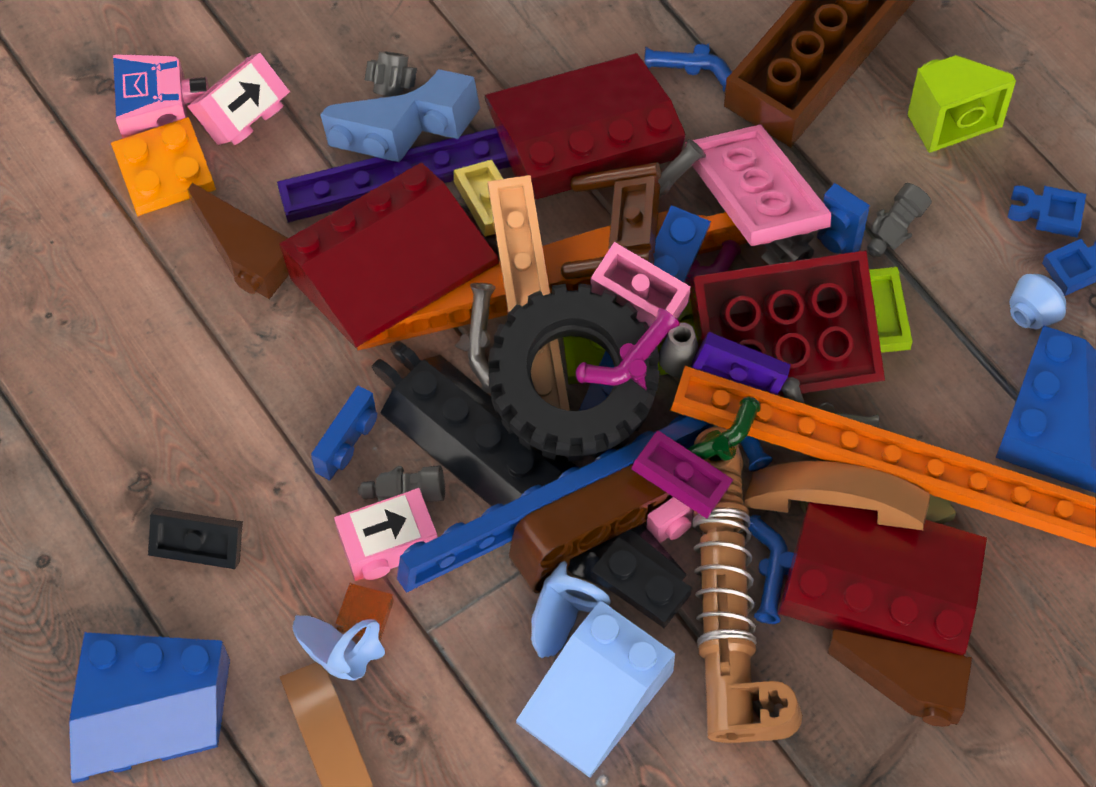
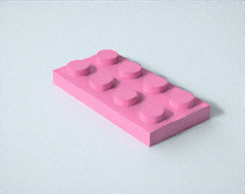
(759, 186)

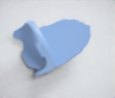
(558, 609)
(336, 650)

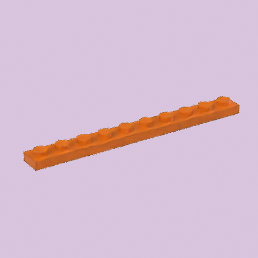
(922, 464)

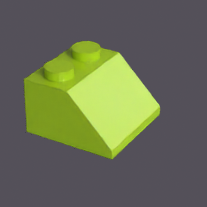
(958, 101)

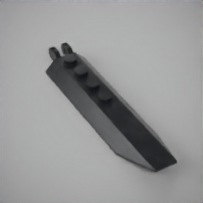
(464, 433)

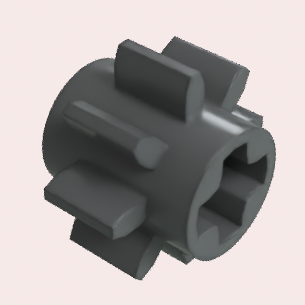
(390, 73)
(789, 249)

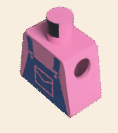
(152, 92)

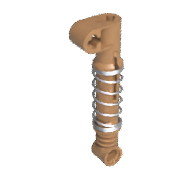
(725, 620)

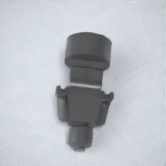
(891, 227)
(394, 483)

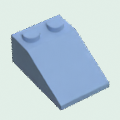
(596, 688)

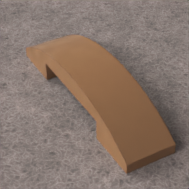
(839, 484)
(325, 728)

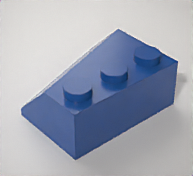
(1056, 412)
(144, 701)

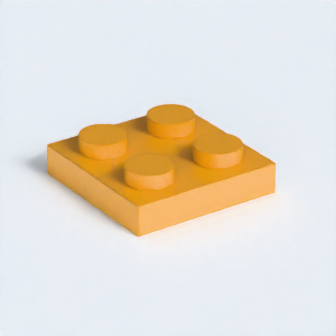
(162, 165)

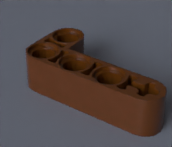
(581, 522)

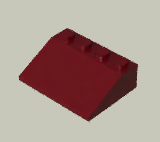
(586, 123)
(387, 254)
(799, 312)
(885, 578)

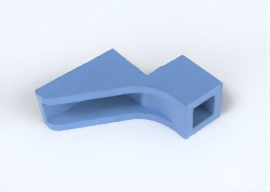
(393, 123)

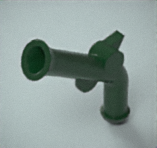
(724, 442)

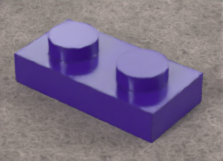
(740, 364)

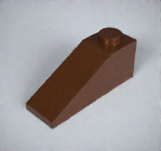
(243, 242)
(913, 677)

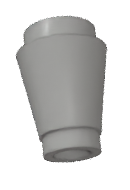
(678, 350)

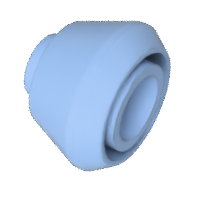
(1037, 302)

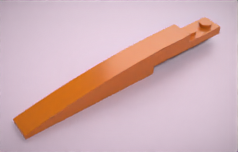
(456, 306)

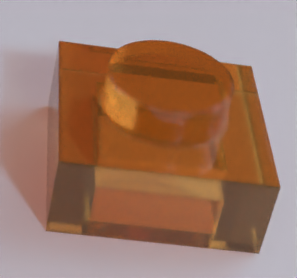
(363, 604)

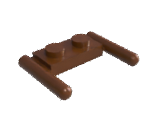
(633, 212)

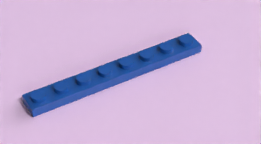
(496, 526)

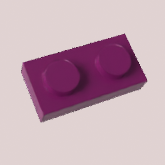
(682, 474)

